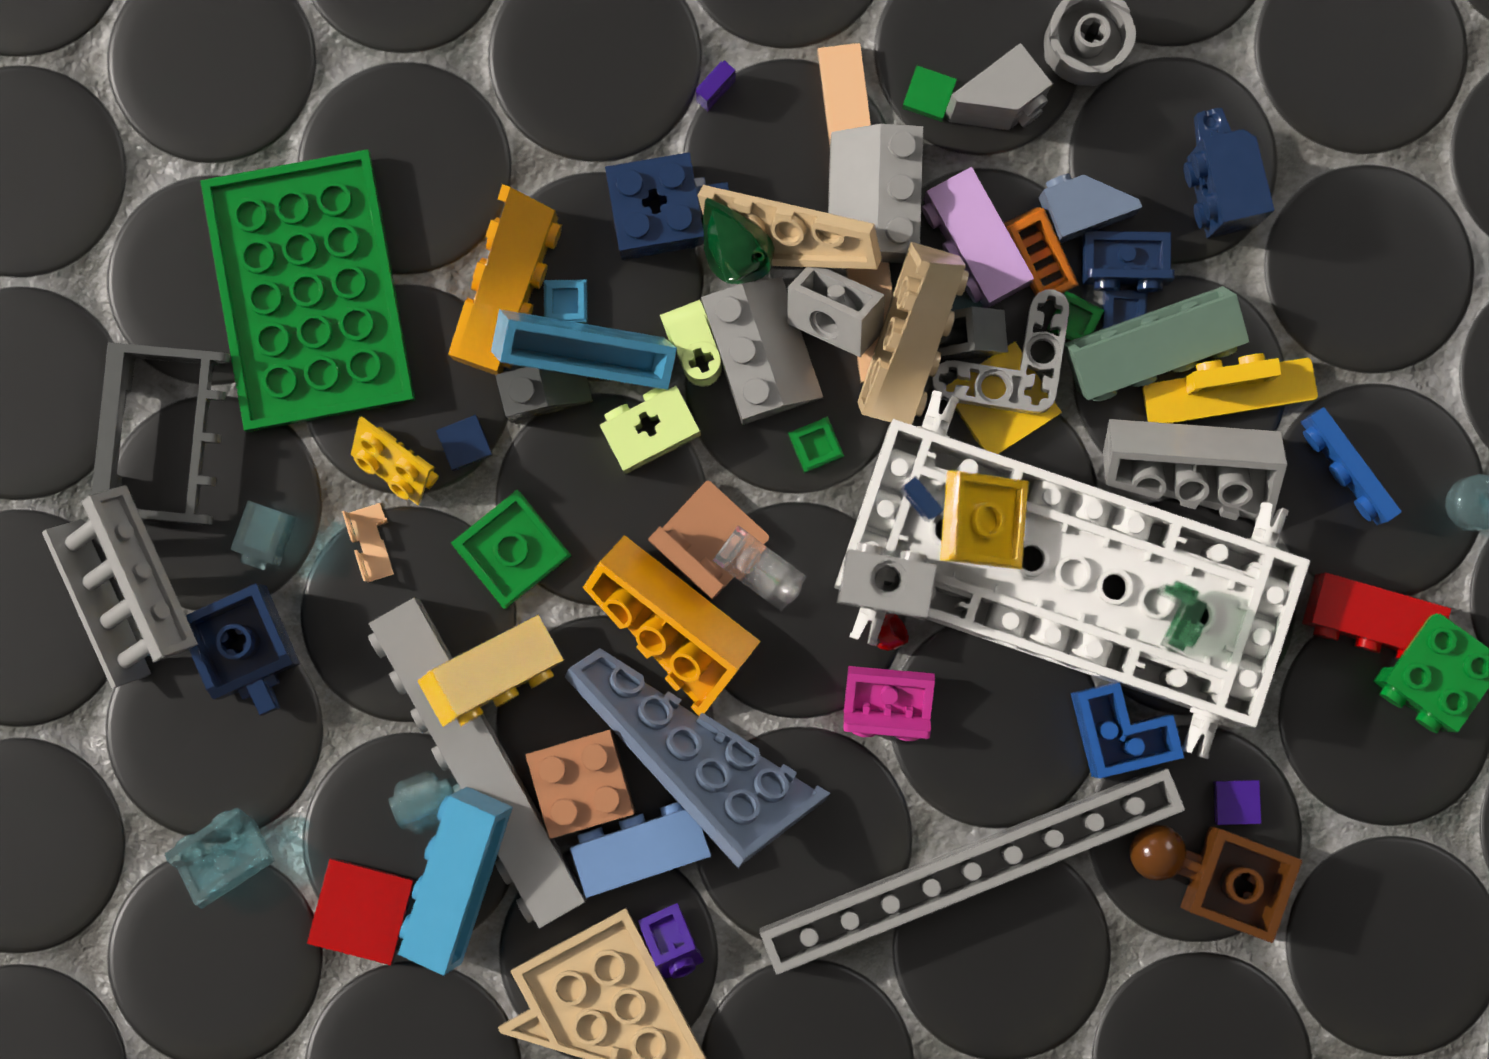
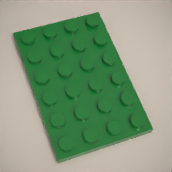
(307, 290)

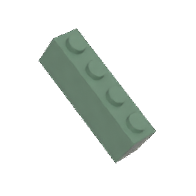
(1156, 344)

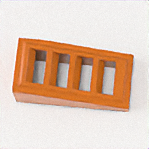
(1053, 247)

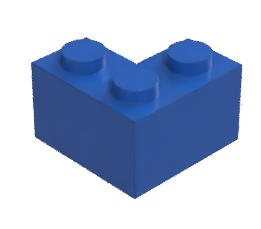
(1115, 743)

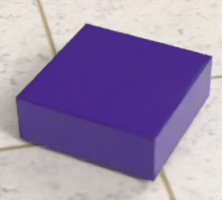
(715, 85)
(1237, 802)

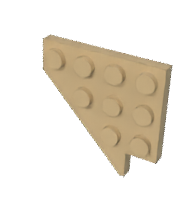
(601, 998)

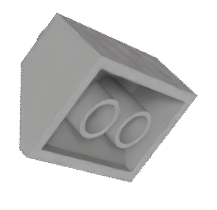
(879, 181)
(760, 350)

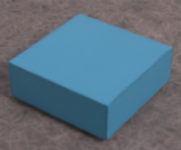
(566, 300)

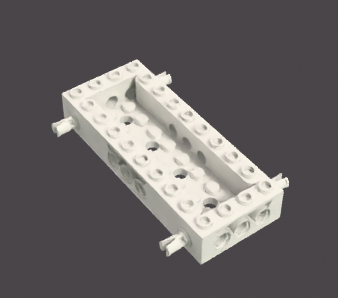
(1062, 605)

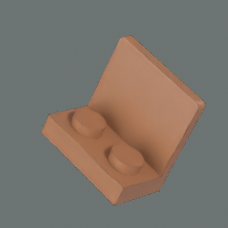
(699, 533)

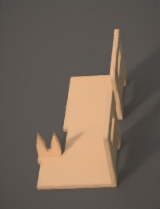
(374, 549)

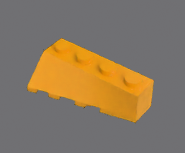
(506, 278)
(670, 622)

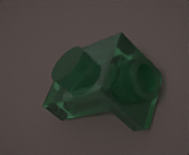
(1185, 625)

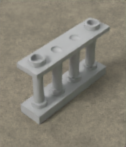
(141, 580)

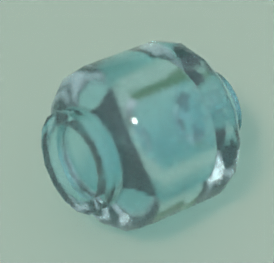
(1463, 503)
(418, 801)

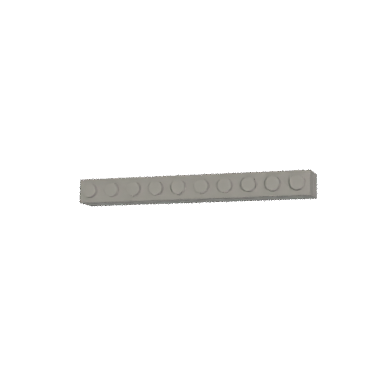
(971, 869)

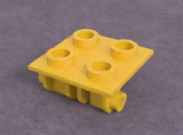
(381, 454)

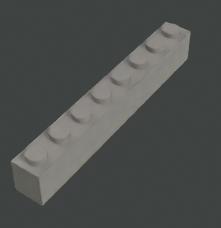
(480, 763)

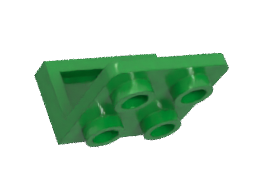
(1438, 675)

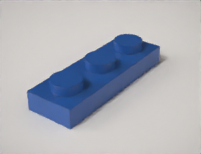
(1349, 467)

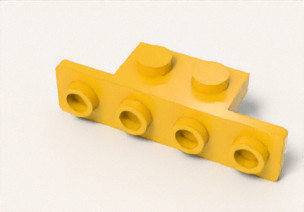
(1230, 389)

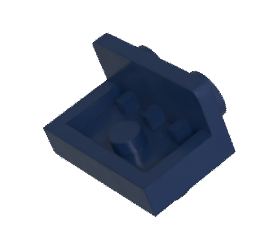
(1127, 259)

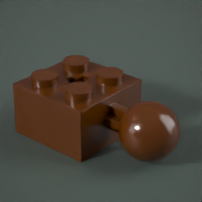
(1161, 854)

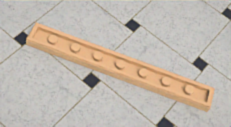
(847, 109)

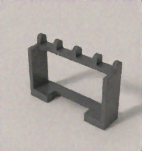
(117, 381)

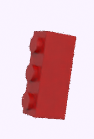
(1366, 613)

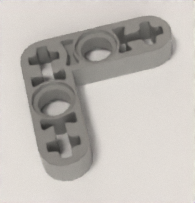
(1016, 380)

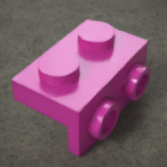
(888, 703)

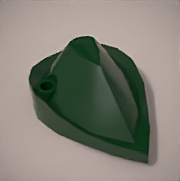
(734, 245)

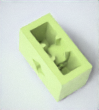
(673, 431)

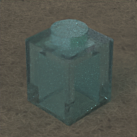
(262, 535)

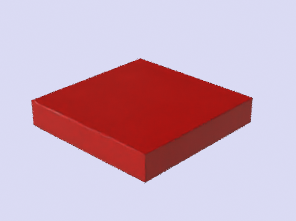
(360, 911)

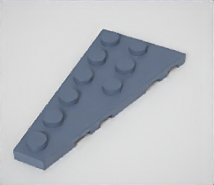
(702, 764)

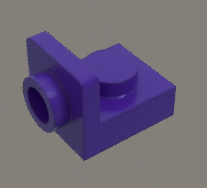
(671, 942)

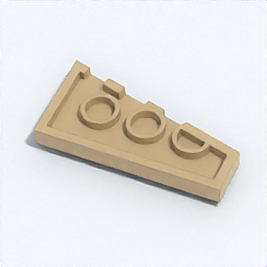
(804, 235)

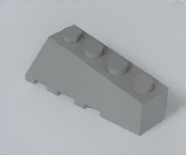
(1197, 465)

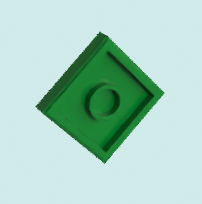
(511, 549)

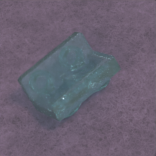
(220, 856)

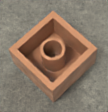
(580, 784)

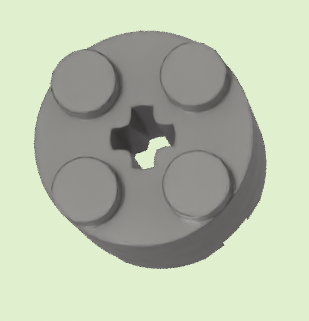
(1084, 61)

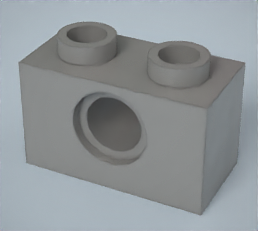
(835, 309)
(861, 591)

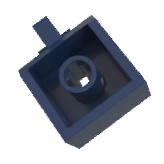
(1226, 177)
(661, 178)
(263, 654)

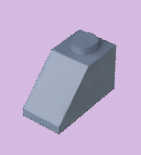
(1084, 205)

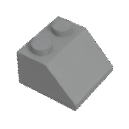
(1002, 94)

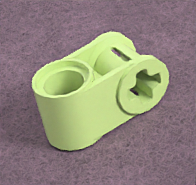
(692, 335)

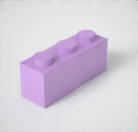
(978, 236)

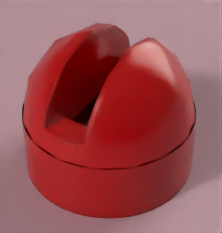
(892, 633)

